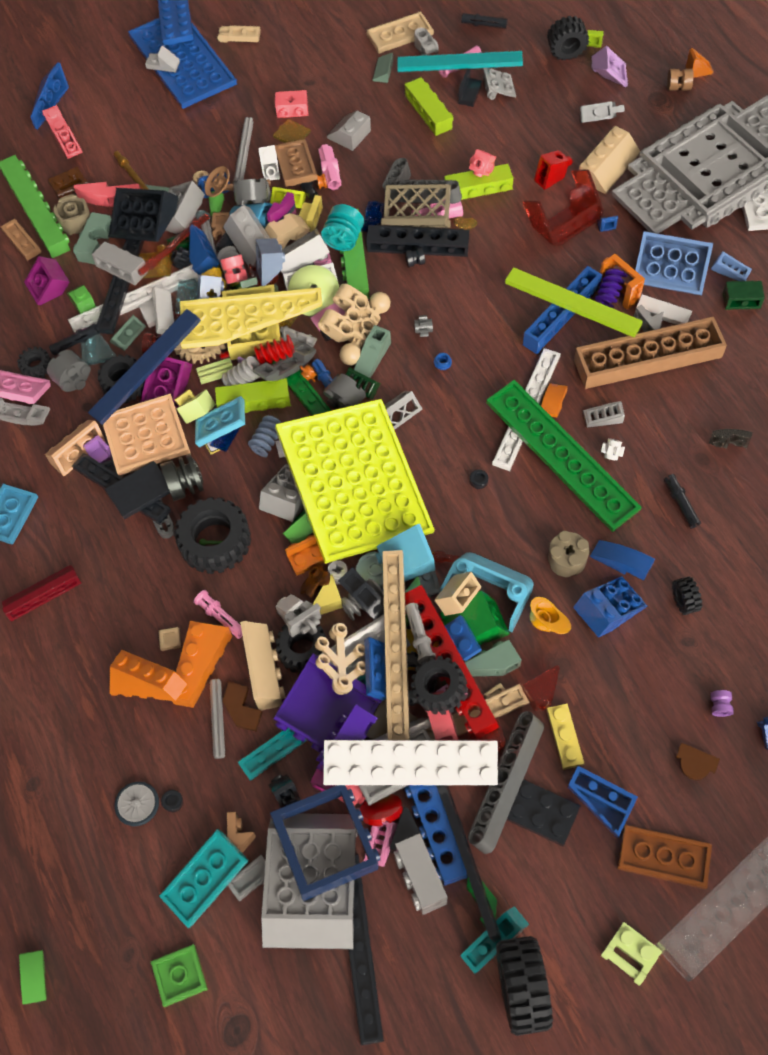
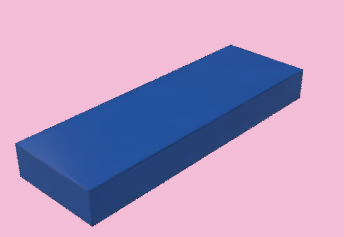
(375, 668)

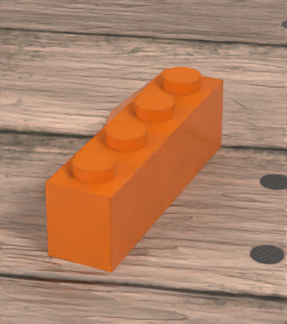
(143, 678)

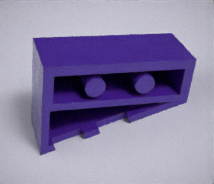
(352, 727)

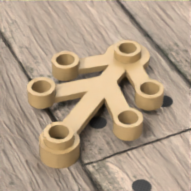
(338, 634)

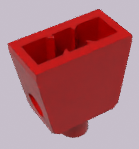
(551, 168)

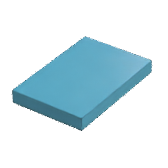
(220, 421)

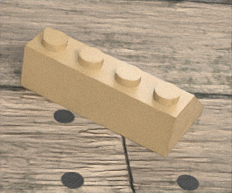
(611, 158)
(262, 665)

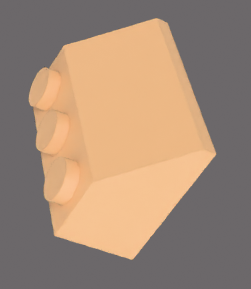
(71, 447)

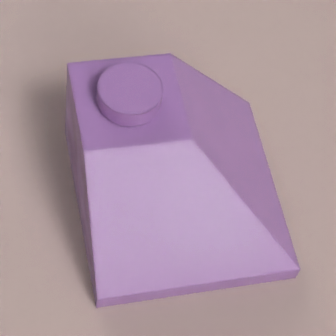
(610, 66)

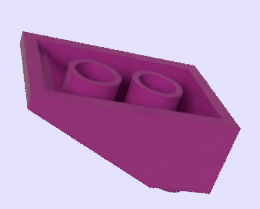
(168, 378)

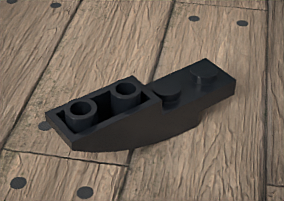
(363, 593)

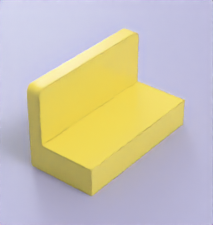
(311, 212)

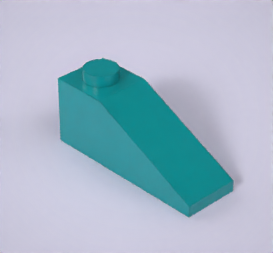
(484, 949)

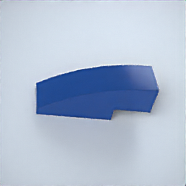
(623, 559)

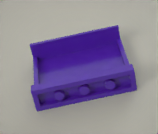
(314, 707)

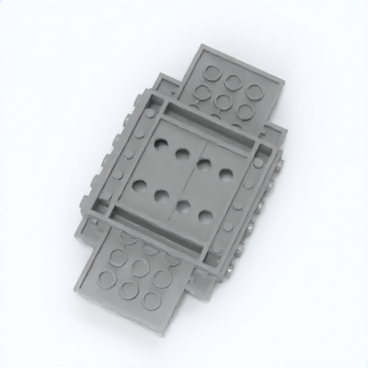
(674, 190)

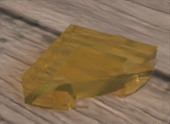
(465, 223)

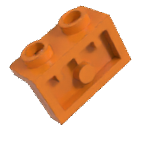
(304, 555)

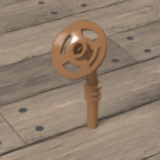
(220, 182)

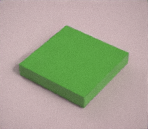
(179, 975)

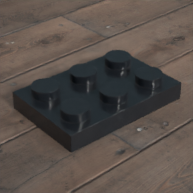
(543, 813)

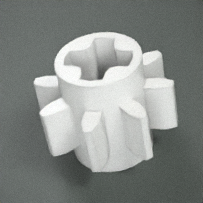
(612, 449)

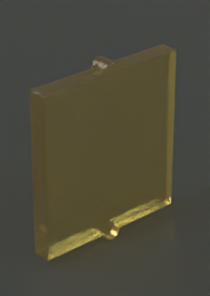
(291, 131)

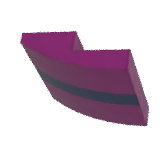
(278, 210)

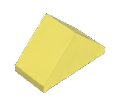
(329, 598)

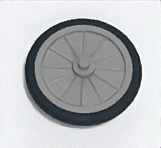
(136, 803)

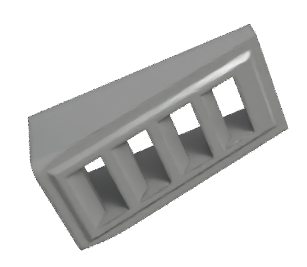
(603, 409)

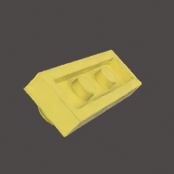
(565, 736)

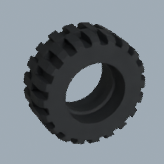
(202, 516)
(524, 985)

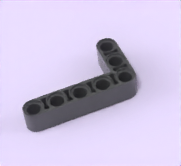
(400, 175)

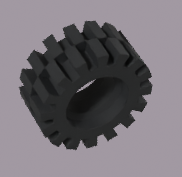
(31, 356)
(687, 595)

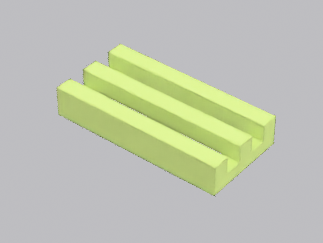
(215, 369)

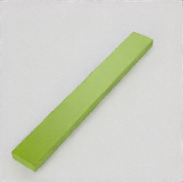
(574, 302)

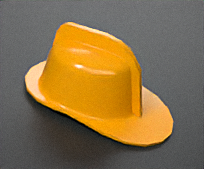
(547, 617)

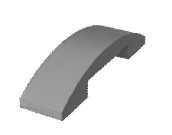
(23, 414)

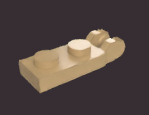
(239, 33)

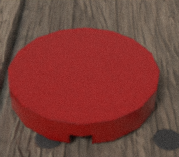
(384, 810)

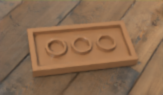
(295, 163)

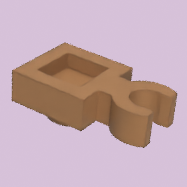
(218, 222)

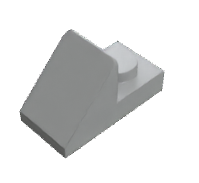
(162, 61)
(649, 323)

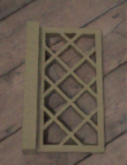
(412, 220)

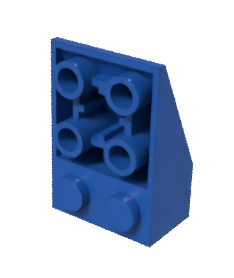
(609, 606)

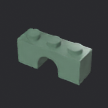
(95, 228)

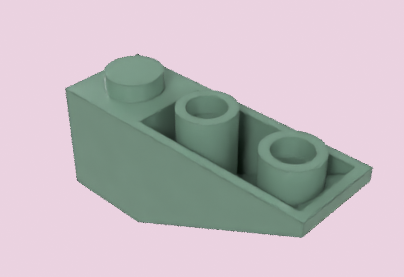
(373, 351)
(496, 661)

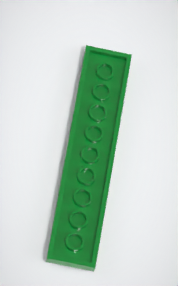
(563, 456)

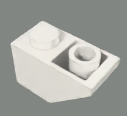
(269, 163)

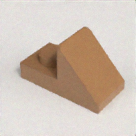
(234, 826)

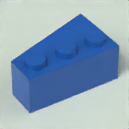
(603, 799)

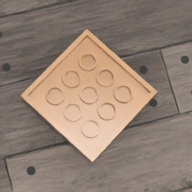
(145, 434)

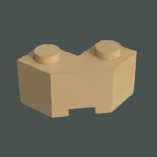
(290, 227)

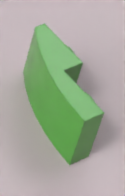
(32, 977)

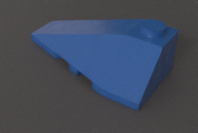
(50, 92)

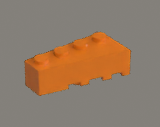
(198, 658)

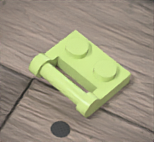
(635, 947)

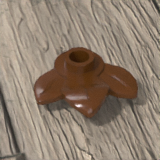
(316, 577)

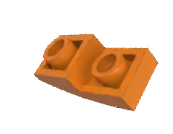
(553, 399)

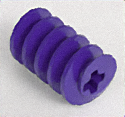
(608, 287)

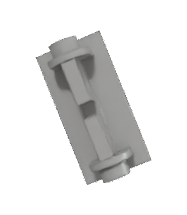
(297, 337)

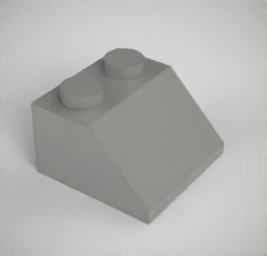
(351, 130)

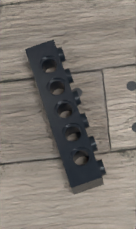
(432, 240)

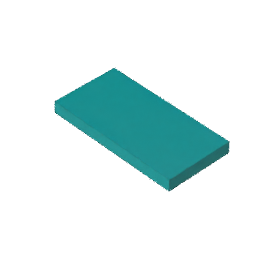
(203, 878)

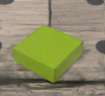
(595, 38)

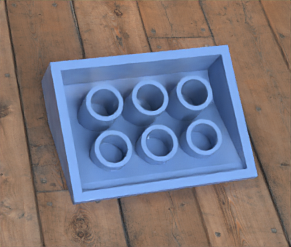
(673, 262)

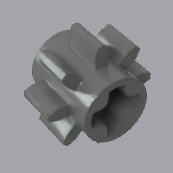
(423, 326)

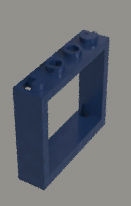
(342, 877)

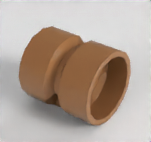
(686, 79)

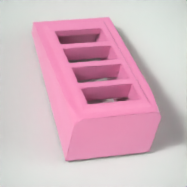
(389, 834)

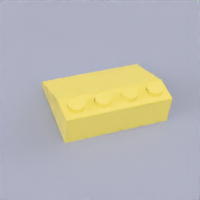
(245, 345)

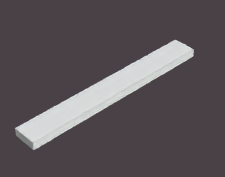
(135, 297)
(535, 388)

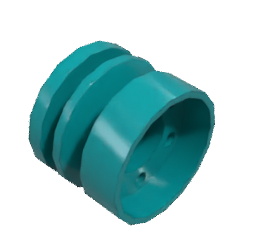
(342, 227)

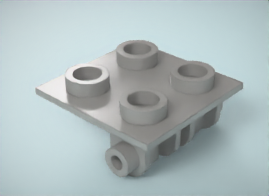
(498, 82)

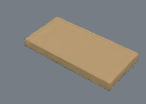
(397, 32)

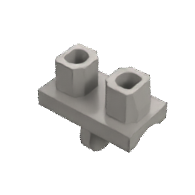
(305, 621)

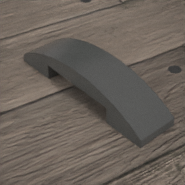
(286, 367)

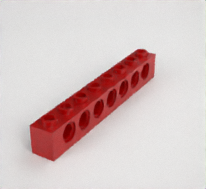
(485, 721)

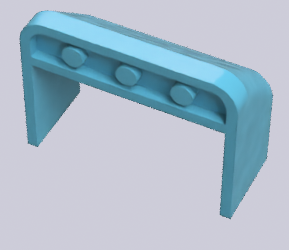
(517, 585)

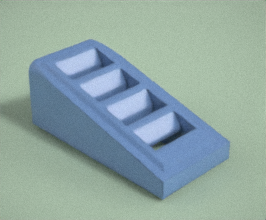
(726, 264)

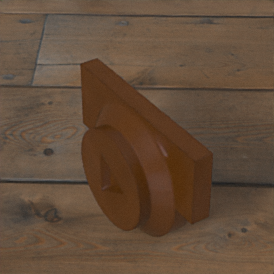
(696, 763)

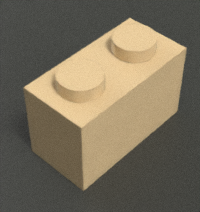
(458, 593)

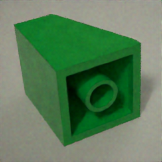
(483, 618)

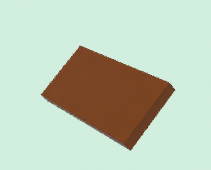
(665, 856)

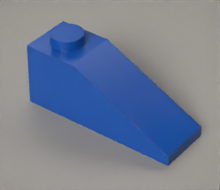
(201, 252)

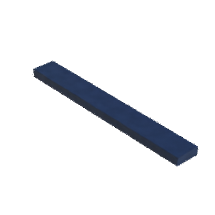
(144, 366)

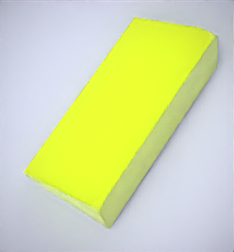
(279, 193)

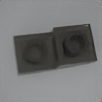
(723, 437)

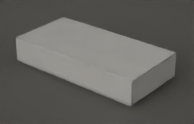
(248, 878)

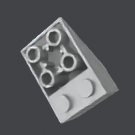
(281, 496)

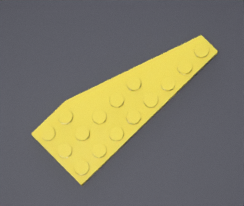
(239, 315)

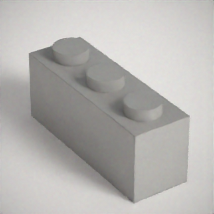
(119, 262)

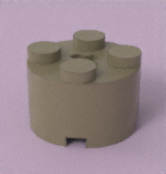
(72, 214)
(568, 554)

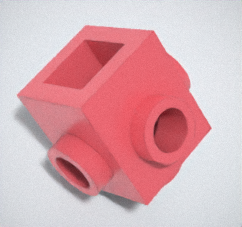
(482, 163)

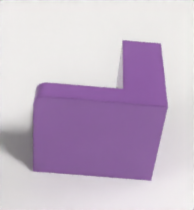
(98, 449)

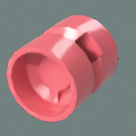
(231, 263)

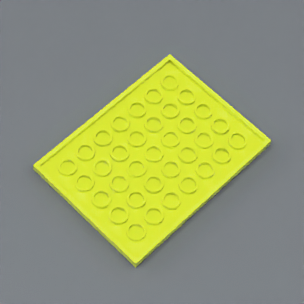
(352, 479)

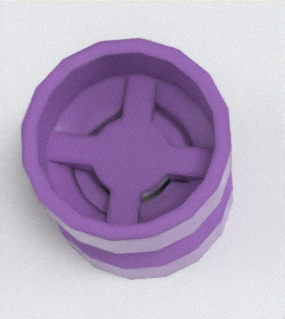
(721, 703)

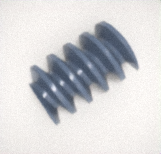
(264, 436)

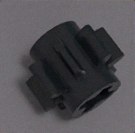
(180, 258)

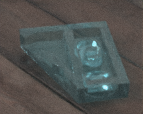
(186, 291)
(96, 350)

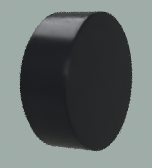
(479, 479)
(172, 801)

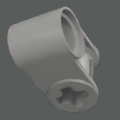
(425, 42)

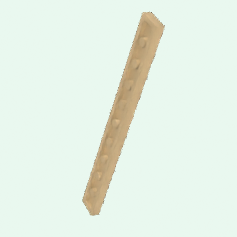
(395, 646)

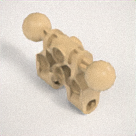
(362, 316)

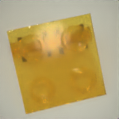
(164, 266)

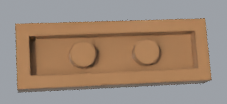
(21, 239)

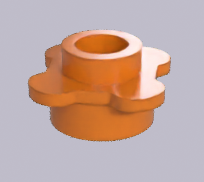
(308, 372)

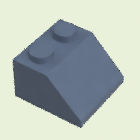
(268, 259)

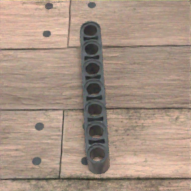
(510, 774)

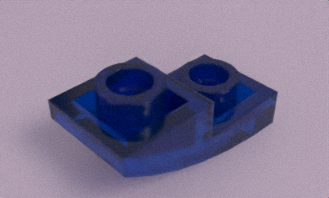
(373, 214)

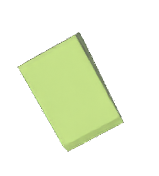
(196, 407)

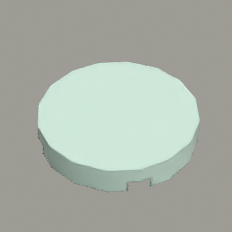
(370, 568)

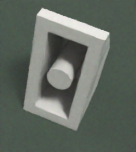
(288, 604)

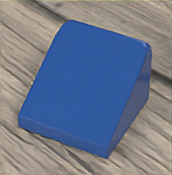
(607, 224)

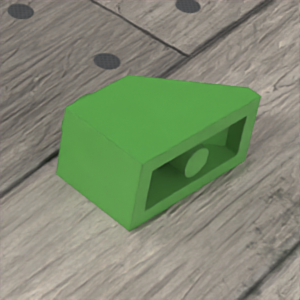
(81, 299)

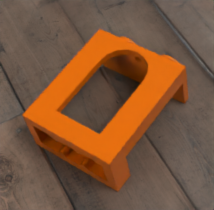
(631, 290)

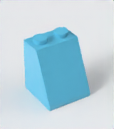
(416, 552)

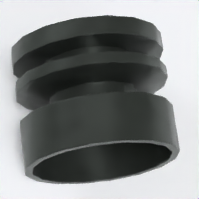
(182, 477)

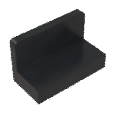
(469, 90)

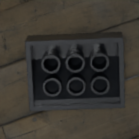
(141, 214)

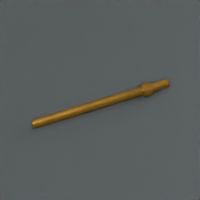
(124, 163)

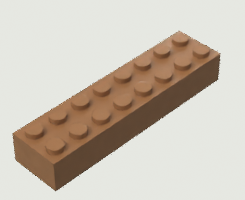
(649, 352)

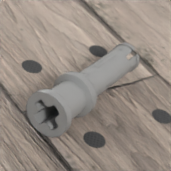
(421, 640)

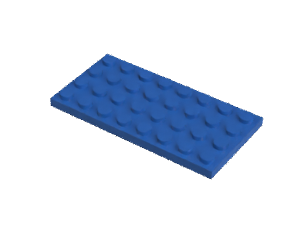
(199, 70)

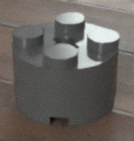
(250, 190)
(68, 371)
(343, 392)

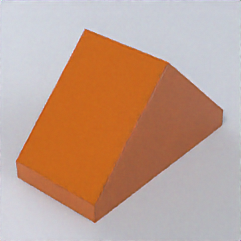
(698, 63)

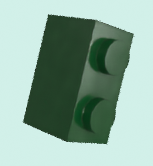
(743, 295)

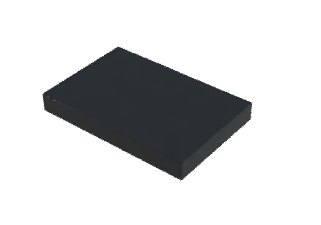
(138, 490)

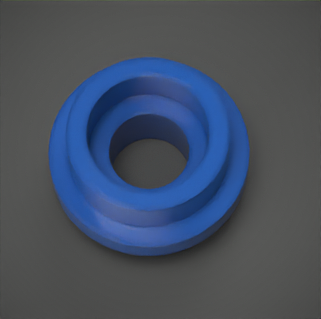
(442, 357)

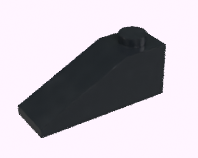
(284, 790)

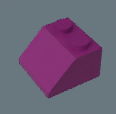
(46, 280)

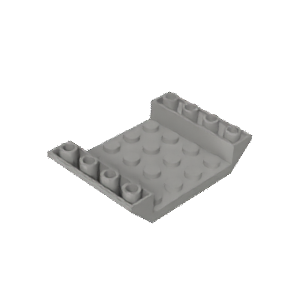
(323, 847)

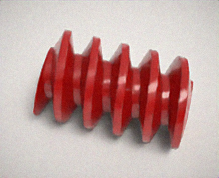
(275, 351)

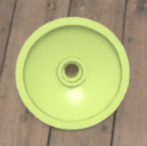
(317, 276)

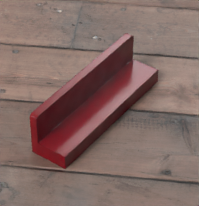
(40, 593)

